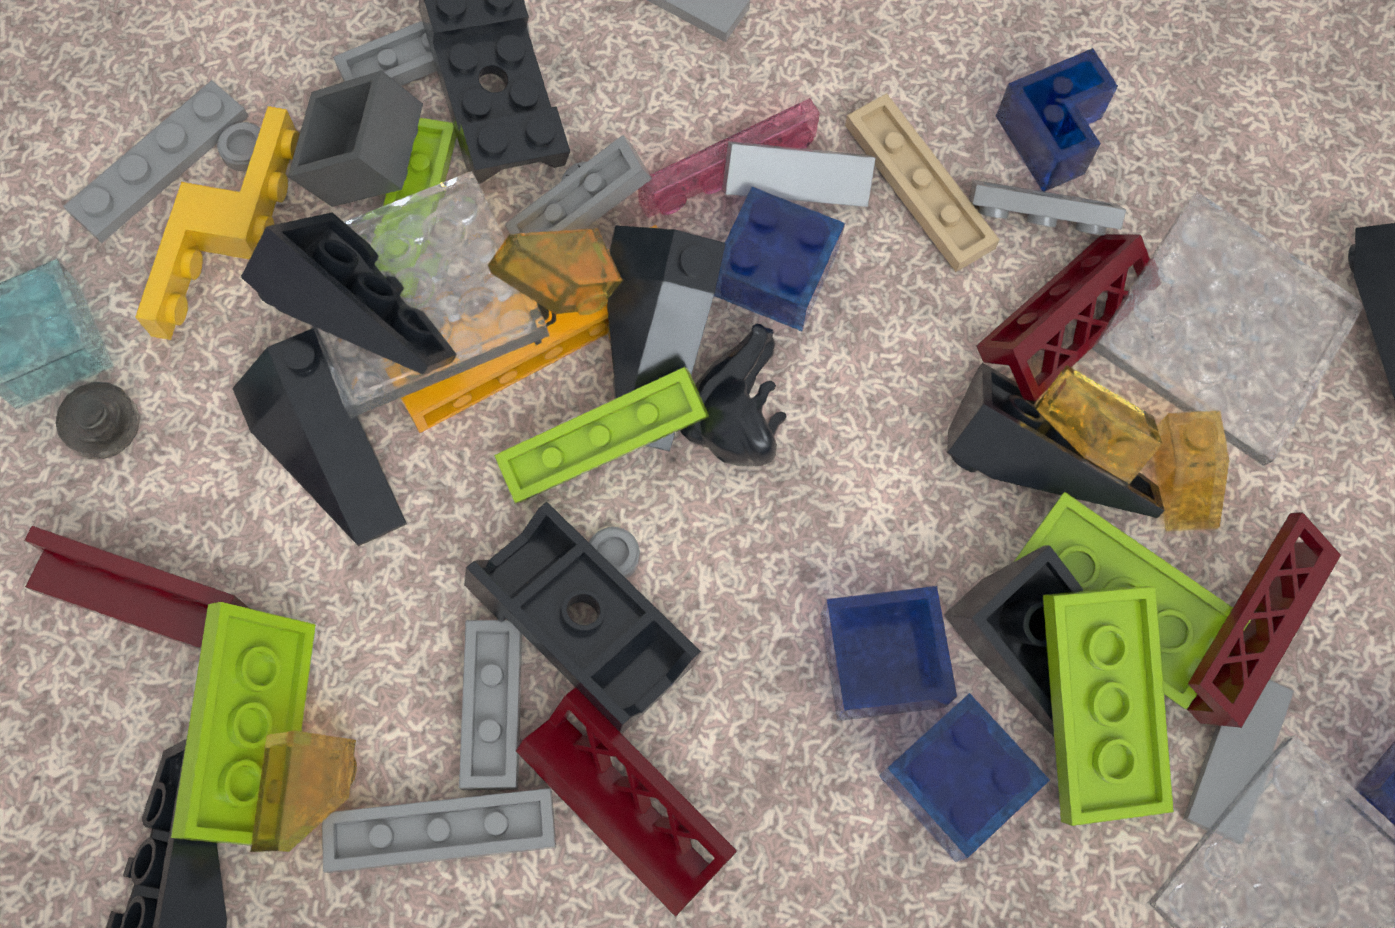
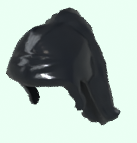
(735, 423)

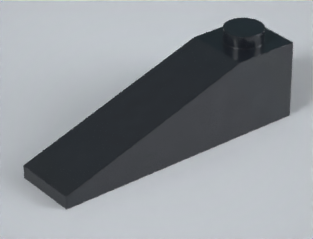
(1374, 273)
(330, 280)
(659, 305)
(304, 425)
(1017, 445)
(1006, 625)
(172, 877)

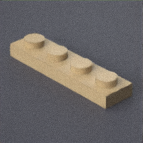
(922, 182)

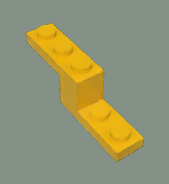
(217, 223)

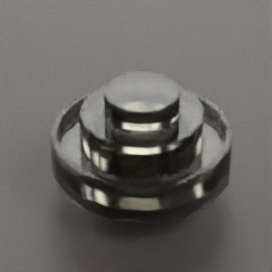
(97, 420)

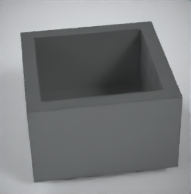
(356, 139)

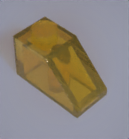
(558, 269)
(1100, 424)
(1192, 469)
(300, 787)

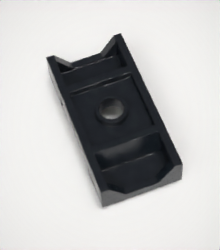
(502, 126)
(618, 660)

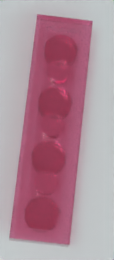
(705, 169)

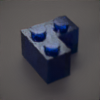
(1051, 116)

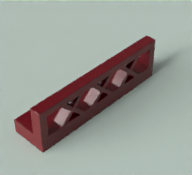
(1065, 298)
(122, 588)
(1277, 604)
(620, 805)

